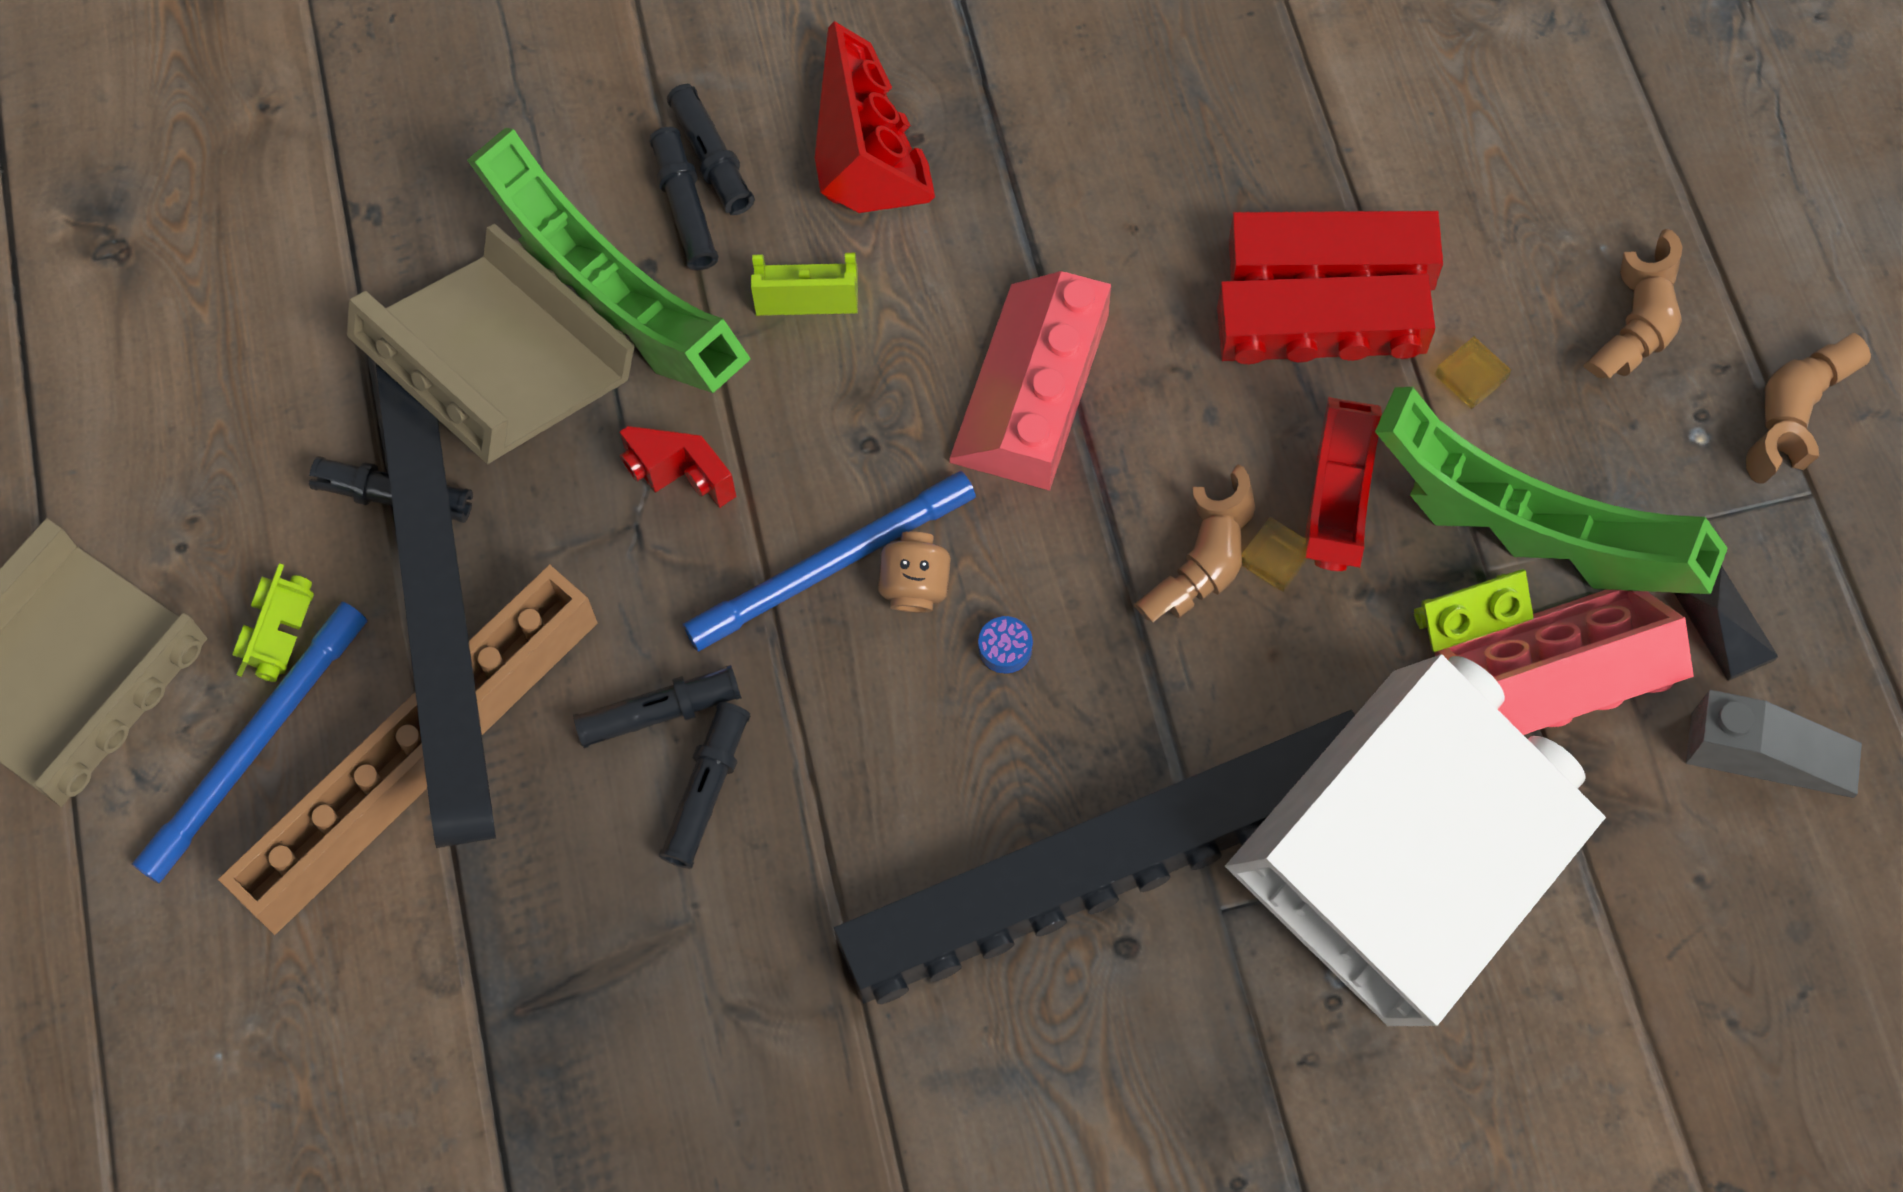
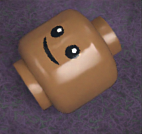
(914, 573)

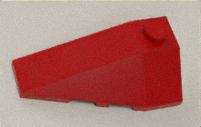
(860, 134)

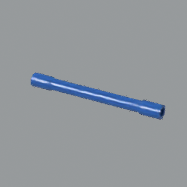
(732, 614)
(176, 835)

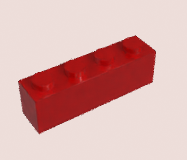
(1334, 244)
(1325, 318)

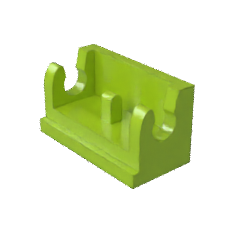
(805, 288)

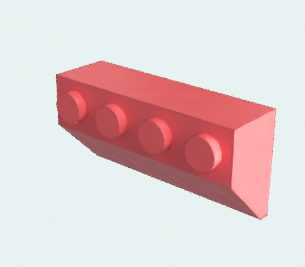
(1033, 378)
(1583, 657)

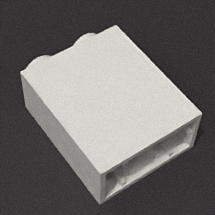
(1419, 840)

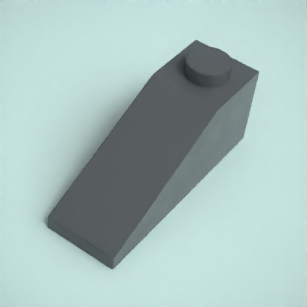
(1771, 745)

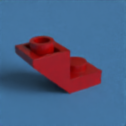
(667, 455)

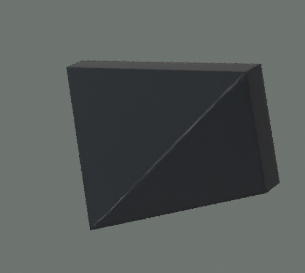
(1728, 628)

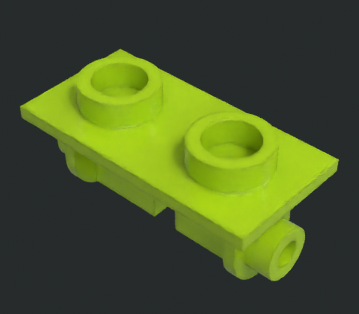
(1476, 610)
(264, 644)

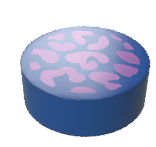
(1005, 644)

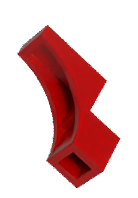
(1342, 485)

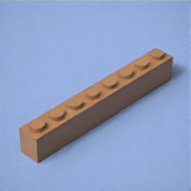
(388, 767)

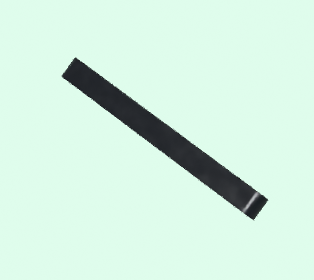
(435, 621)

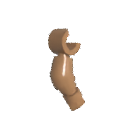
(1654, 310)
(1790, 403)
(1216, 554)

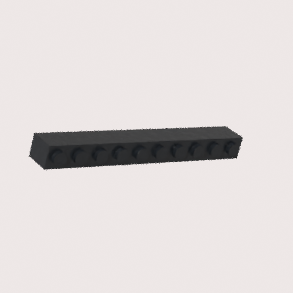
(1075, 869)

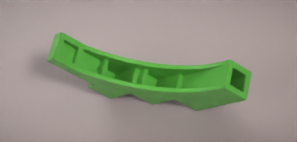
(665, 329)
(1536, 520)

